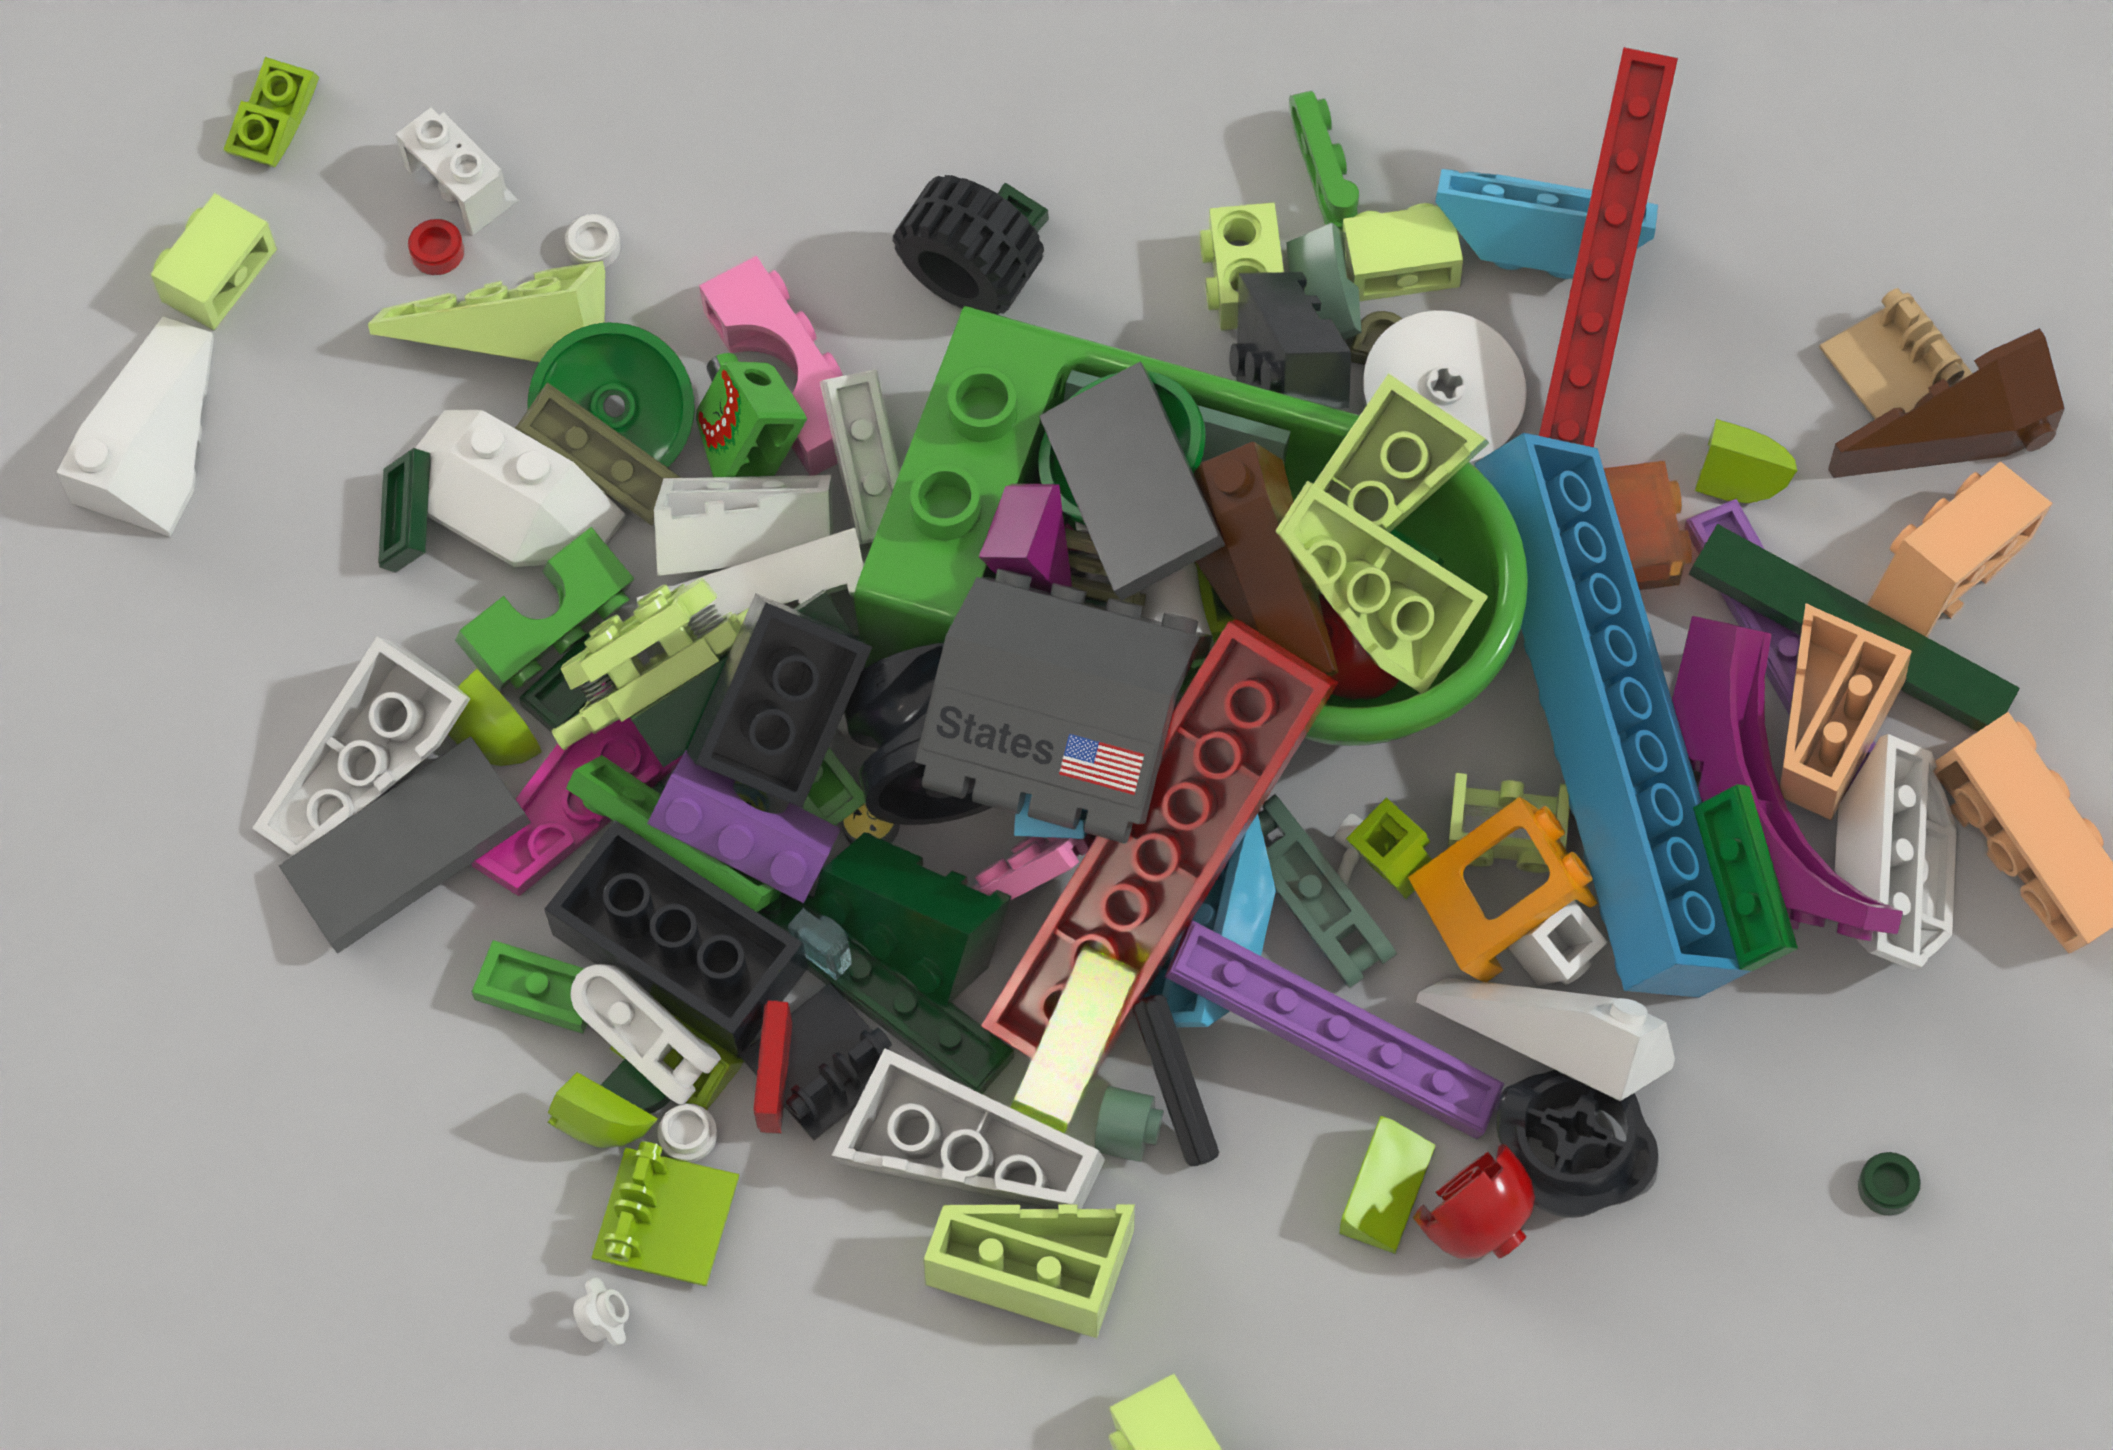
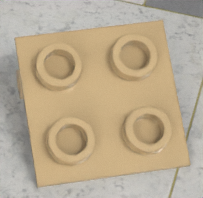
(1894, 356)

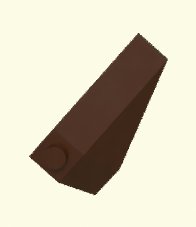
(1987, 415)
(1255, 569)

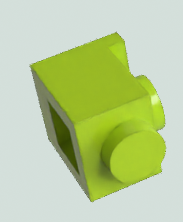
(1391, 845)

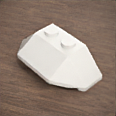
(510, 490)
(1900, 848)

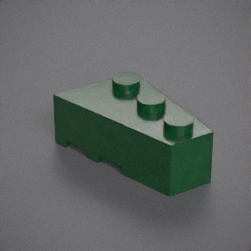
(912, 916)

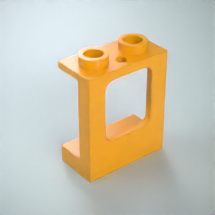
(1454, 910)

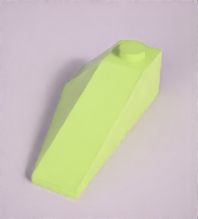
(1385, 592)

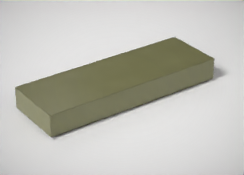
(597, 449)

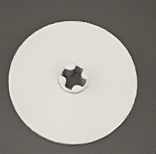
(1462, 353)

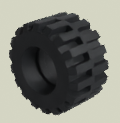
(968, 244)

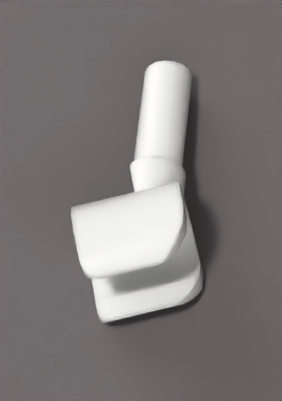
(1351, 856)

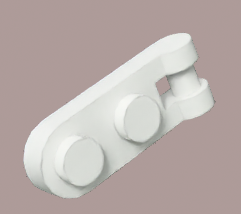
(641, 1029)

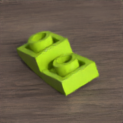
(273, 114)

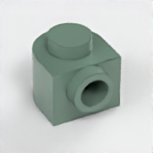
(1127, 1123)

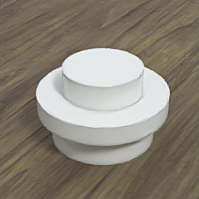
(687, 1132)

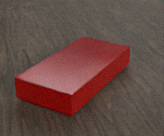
(772, 1067)

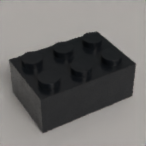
(778, 700)

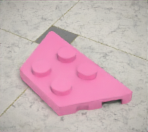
(1032, 864)

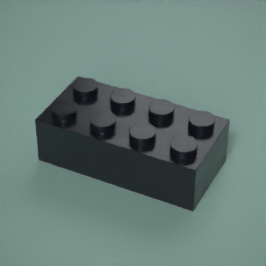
(676, 937)

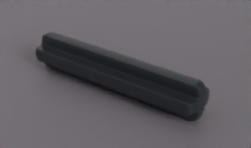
(1176, 1080)

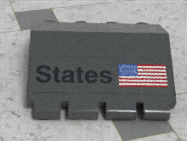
(1055, 703)

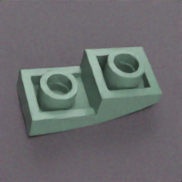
(1323, 262)

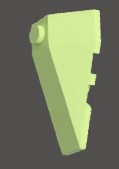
(503, 321)

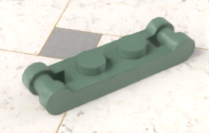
(1320, 896)

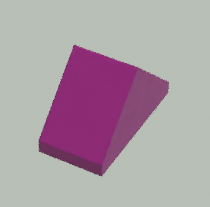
(1029, 535)

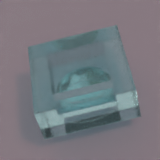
(823, 942)

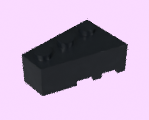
(1286, 343)

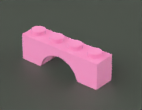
(753, 315)

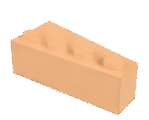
(2032, 829)

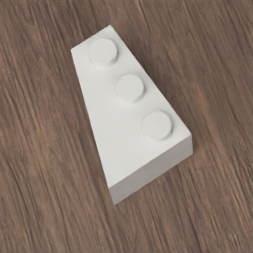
(737, 519)

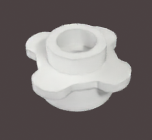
(601, 1313)

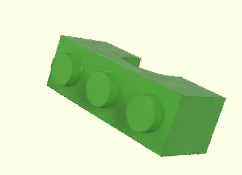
(509, 644)

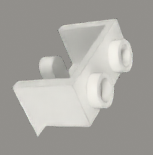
(459, 165)

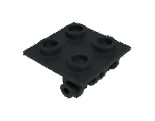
(827, 1062)

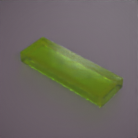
(1075, 1039)

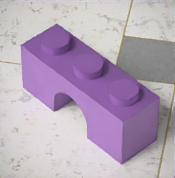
(771, 847)

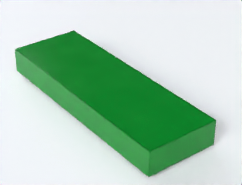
(1745, 878)

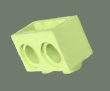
(1248, 223)

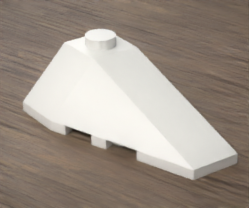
(144, 433)
(370, 738)
(1584, 1036)

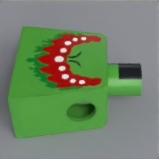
(747, 418)

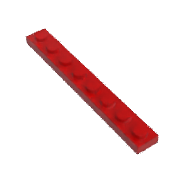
(1608, 247)

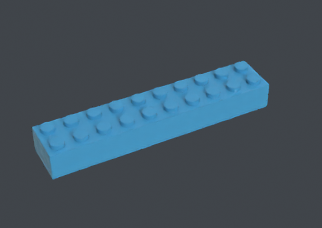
(1613, 721)

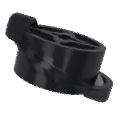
(1625, 1167)

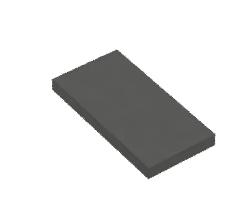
(1131, 481)
(404, 844)

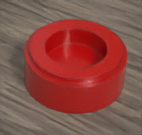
(436, 247)

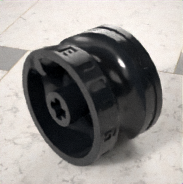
(889, 715)

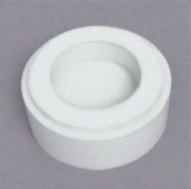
(593, 240)

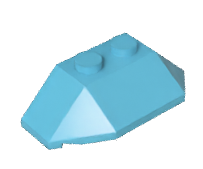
(1522, 219)
(1237, 910)

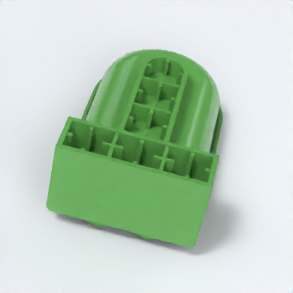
(987, 434)

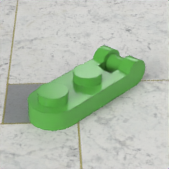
(1323, 160)

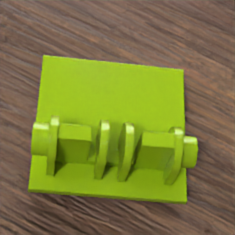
(665, 1215)

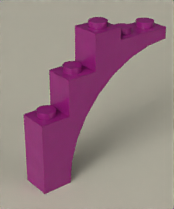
(1725, 735)

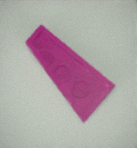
(559, 817)

